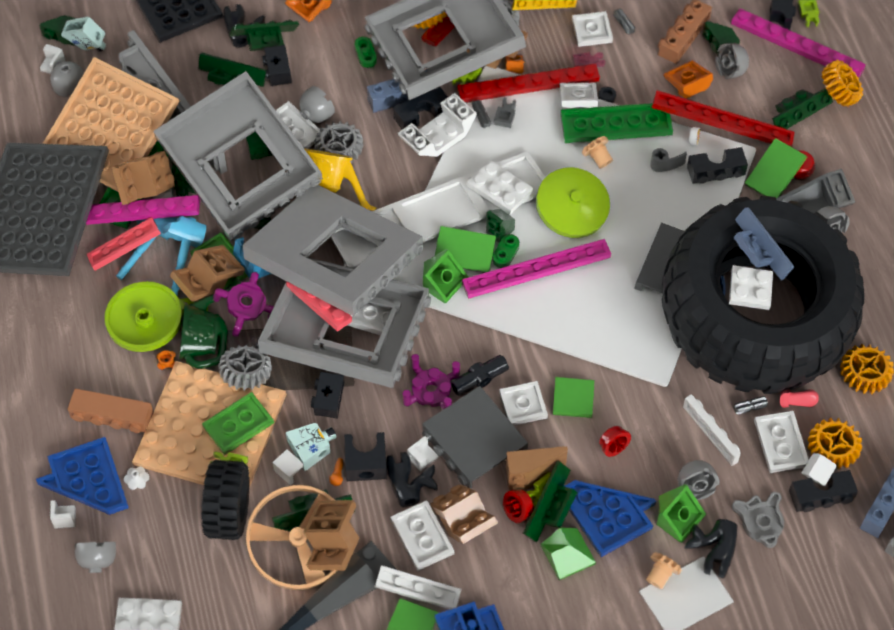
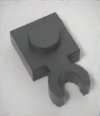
(505, 114)

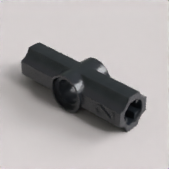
(479, 375)

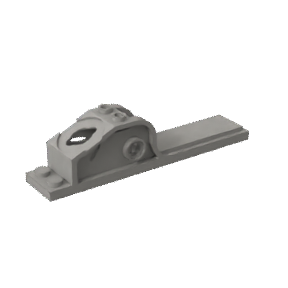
(141, 64)

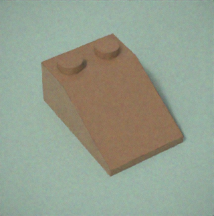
(528, 466)

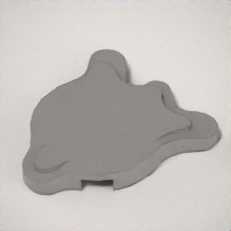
(761, 519)

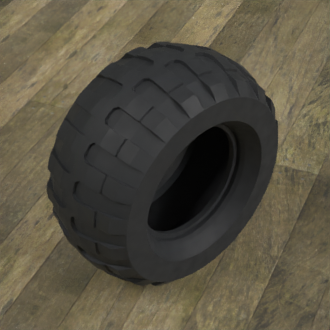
(750, 351)

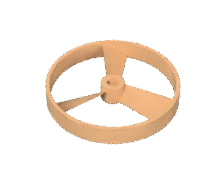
(297, 538)

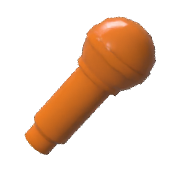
(336, 477)

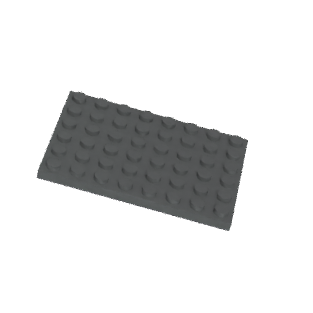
(46, 204)

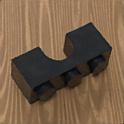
(407, 112)
(703, 170)
(808, 497)

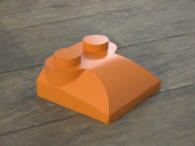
(308, 8)
(689, 79)

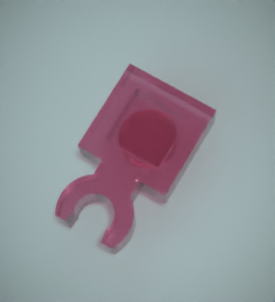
(586, 58)

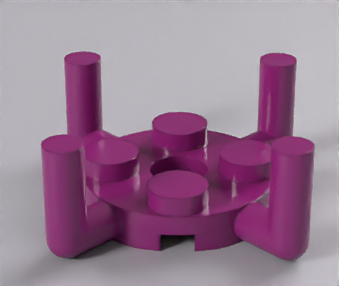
(238, 309)
(428, 377)

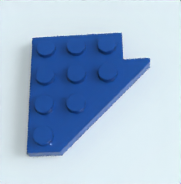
(87, 476)
(609, 515)

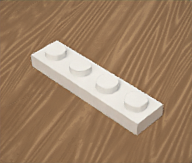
(710, 428)
(417, 588)

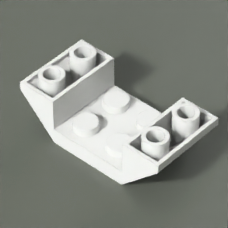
(441, 131)

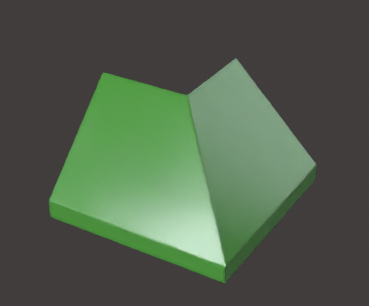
(443, 275)
(679, 512)
(567, 552)

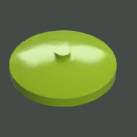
(572, 202)
(143, 316)

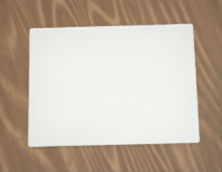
(687, 597)

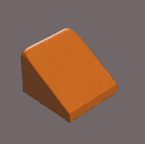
(515, 64)

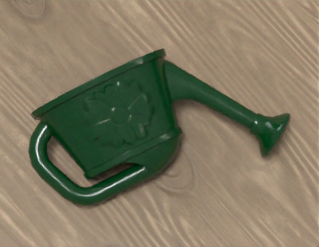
(202, 331)

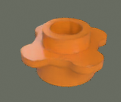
(162, 356)

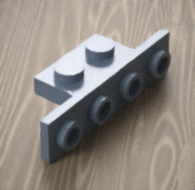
(760, 245)

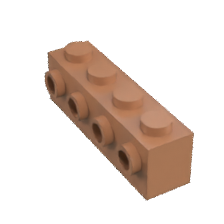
(684, 31)
(110, 410)

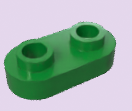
(366, 53)
(506, 249)

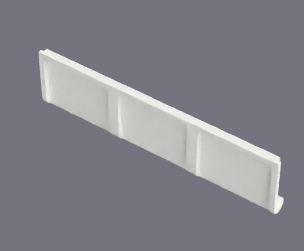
(444, 205)

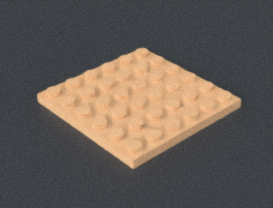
(113, 112)
(175, 435)

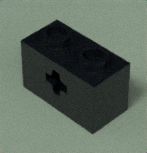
(278, 65)
(329, 405)

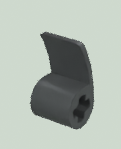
(661, 162)

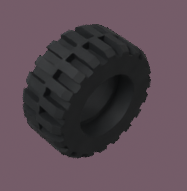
(225, 499)

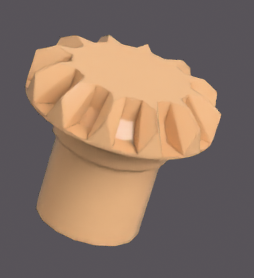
(598, 152)
(662, 570)

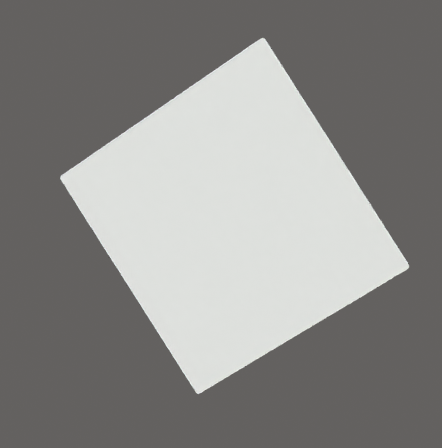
(592, 307)

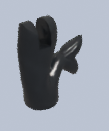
(238, 17)
(399, 476)
(724, 532)

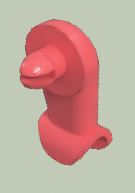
(802, 398)

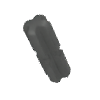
(623, 19)
(481, 113)
(754, 404)

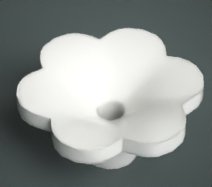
(136, 478)

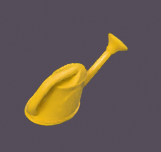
(334, 169)

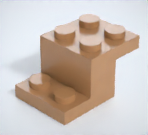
(143, 177)
(207, 272)
(462, 513)
(331, 535)

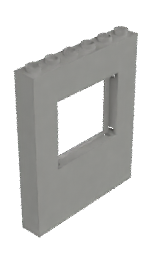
(482, 24)
(218, 125)
(307, 223)
(297, 332)

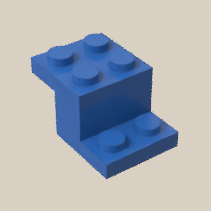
(469, 618)

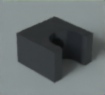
(365, 465)

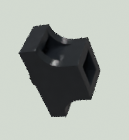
(782, 12)

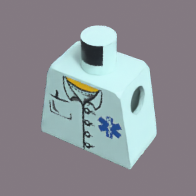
(84, 34)
(310, 443)

